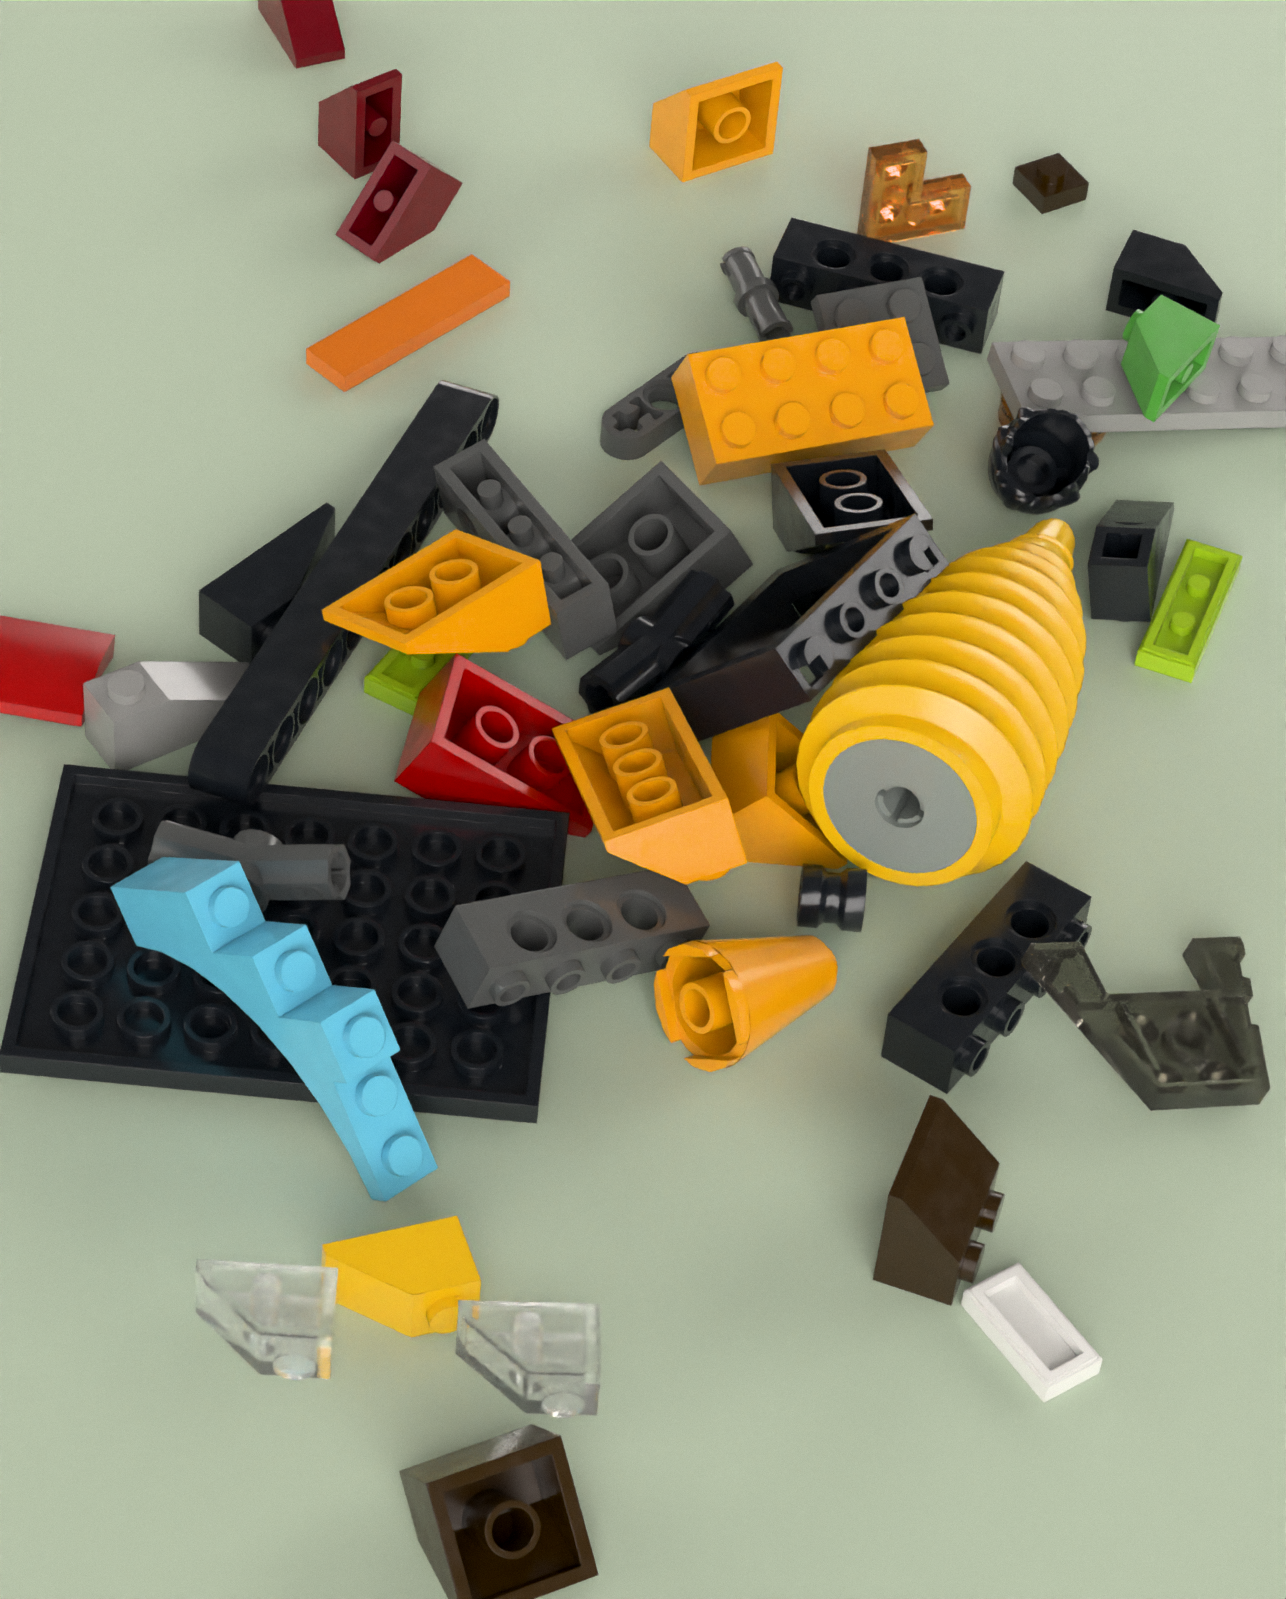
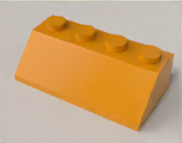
(652, 789)

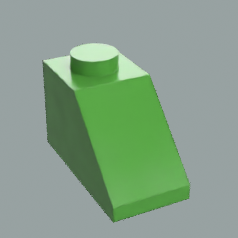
(1165, 353)

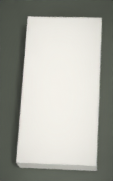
(1031, 1332)

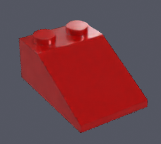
(488, 746)

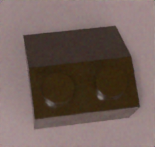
(938, 1208)
(501, 1517)

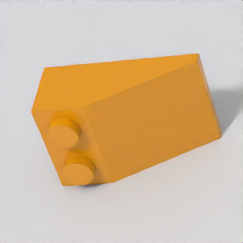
(450, 600)

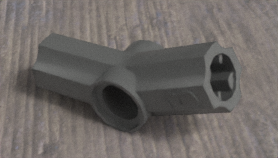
(270, 867)

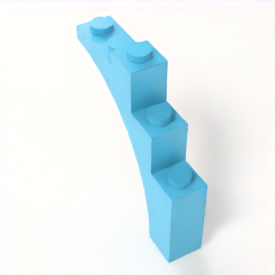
(274, 973)

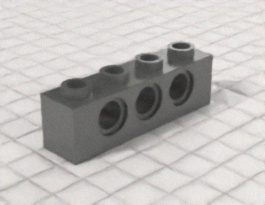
(493, 504)
(567, 936)

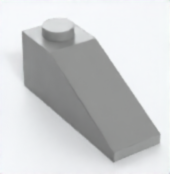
(154, 707)

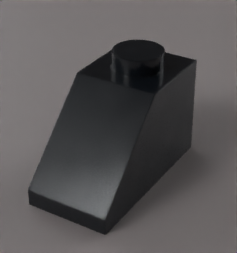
(1159, 267)

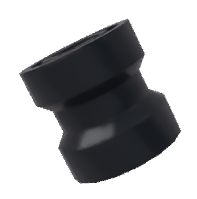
(831, 897)

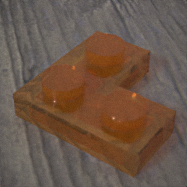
(901, 203)

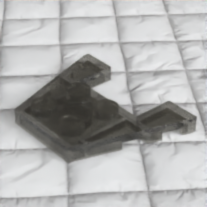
(1169, 1044)

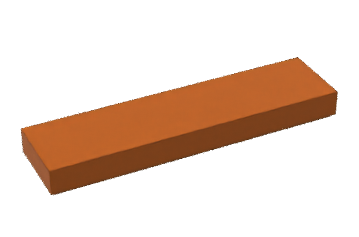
(407, 322)

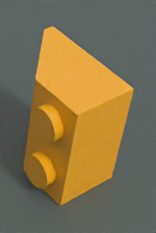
(718, 123)
(762, 787)

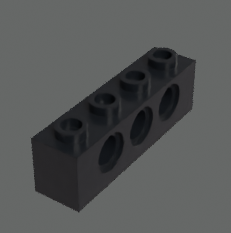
(830, 260)
(979, 980)

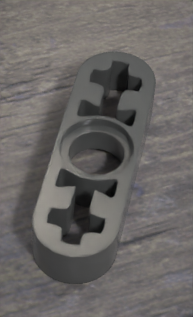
(636, 412)

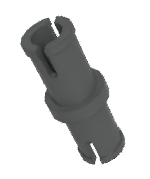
(755, 294)

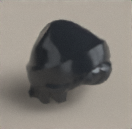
(1041, 460)

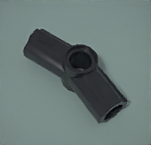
(657, 643)

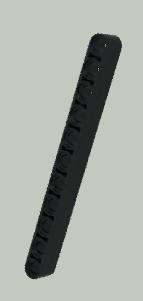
(303, 650)

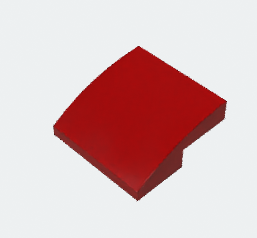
(47, 667)

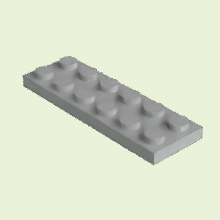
(1085, 377)

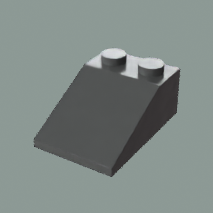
(652, 543)

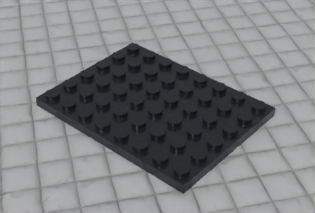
(134, 1016)

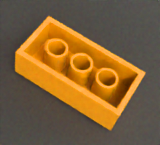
(801, 399)

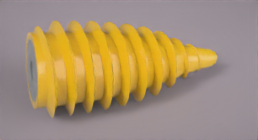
(952, 716)

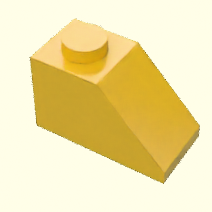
(407, 1275)

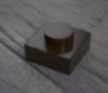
(1050, 183)

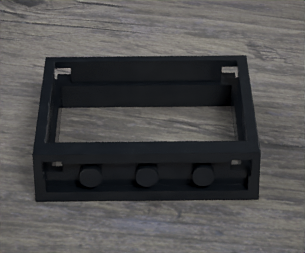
(842, 598)

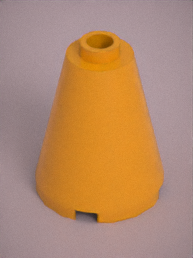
(739, 993)

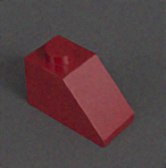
(305, 30)
(361, 122)
(398, 204)

